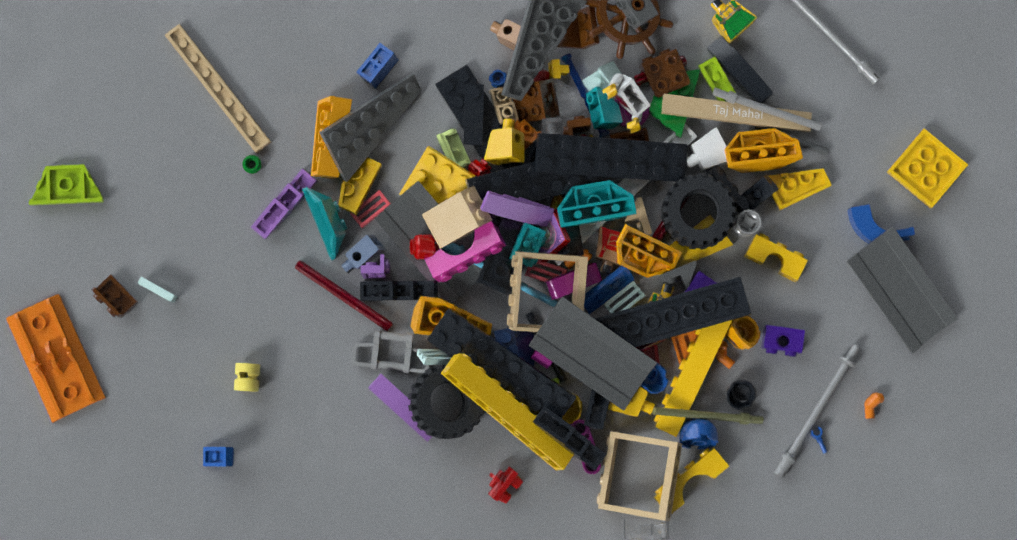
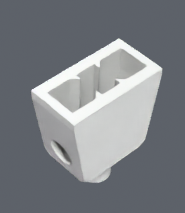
(708, 151)

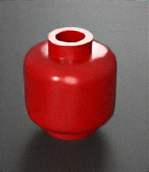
(423, 246)

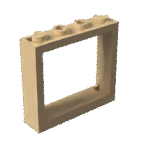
(515, 282)
(669, 479)

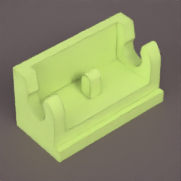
(453, 147)

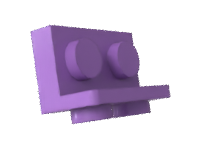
(374, 271)

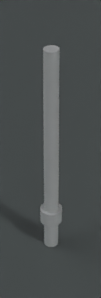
(732, 97)

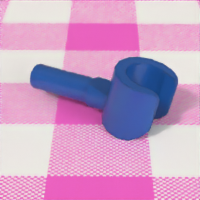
(819, 439)

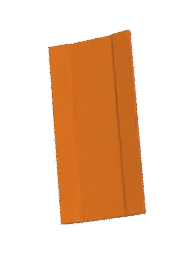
(55, 358)

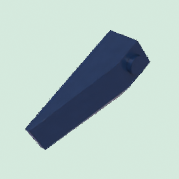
(517, 342)

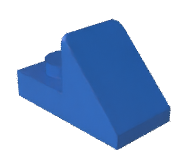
(218, 456)

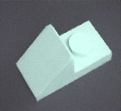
(601, 77)

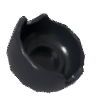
(741, 394)

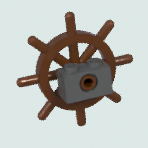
(629, 13)

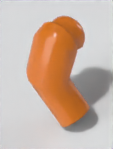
(871, 402)

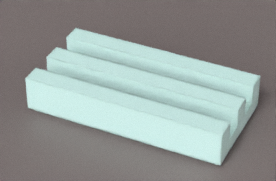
(157, 289)
(637, 290)
(433, 356)

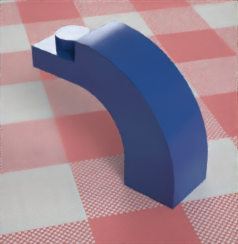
(865, 227)

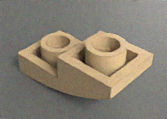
(503, 105)

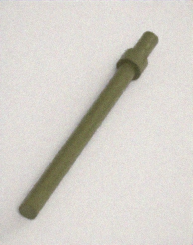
(742, 418)

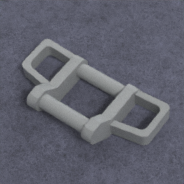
(375, 363)

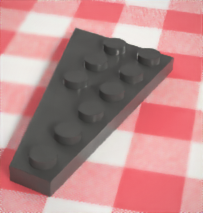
(538, 37)
(361, 130)

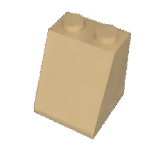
(456, 217)

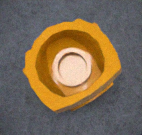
(743, 333)

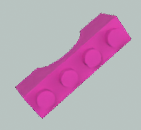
(486, 242)

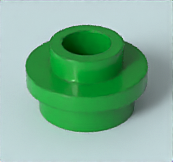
(247, 160)

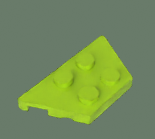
(66, 186)

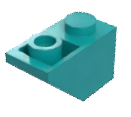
(603, 112)

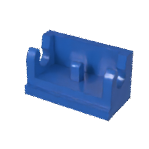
(377, 65)

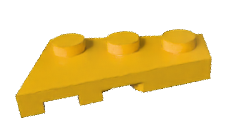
(798, 186)

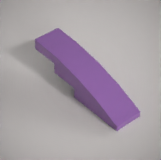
(284, 204)
(517, 209)
(396, 401)

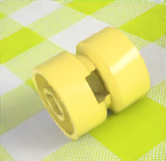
(251, 383)

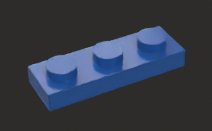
(607, 288)

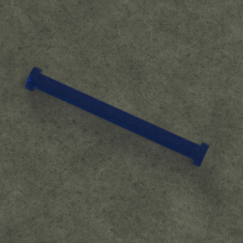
(580, 86)

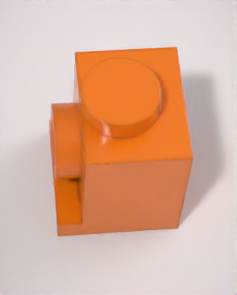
(529, 132)

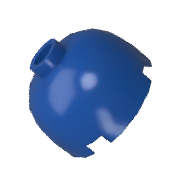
(698, 433)

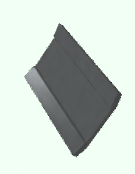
(404, 220)
(901, 289)
(592, 353)

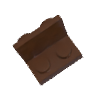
(578, 30)
(538, 102)

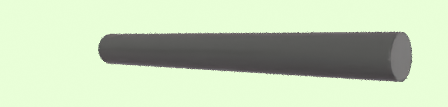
(804, 143)

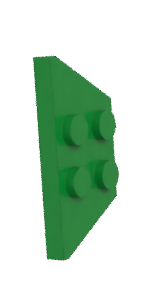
(675, 123)

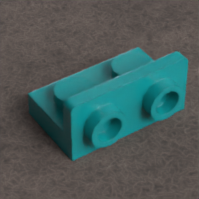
(529, 240)

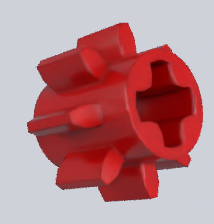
(479, 168)

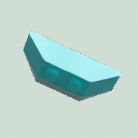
(595, 204)
(327, 220)

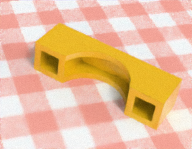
(709, 464)

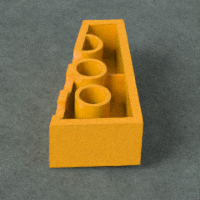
(328, 111)

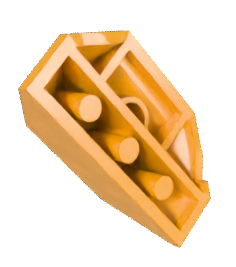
(762, 150)
(644, 253)

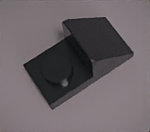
(760, 192)

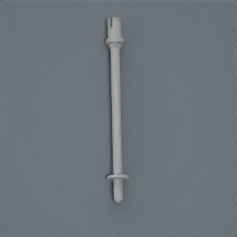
(862, 66)
(789, 457)

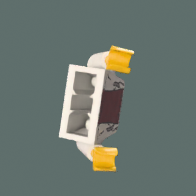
(629, 97)

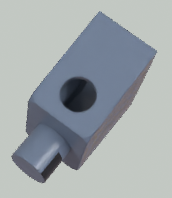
(368, 247)

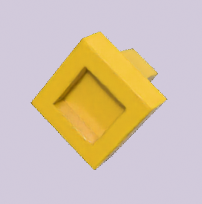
(557, 70)

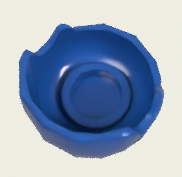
(656, 380)

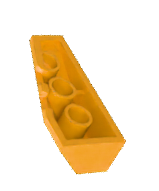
(430, 311)

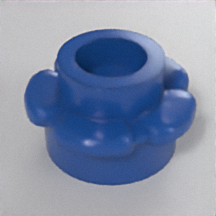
(493, 78)

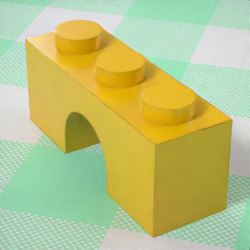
(791, 262)

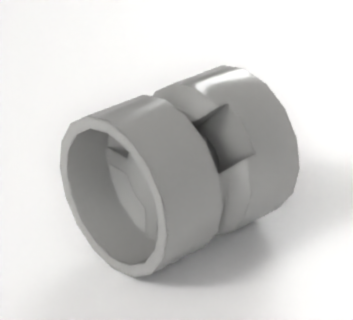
(747, 223)

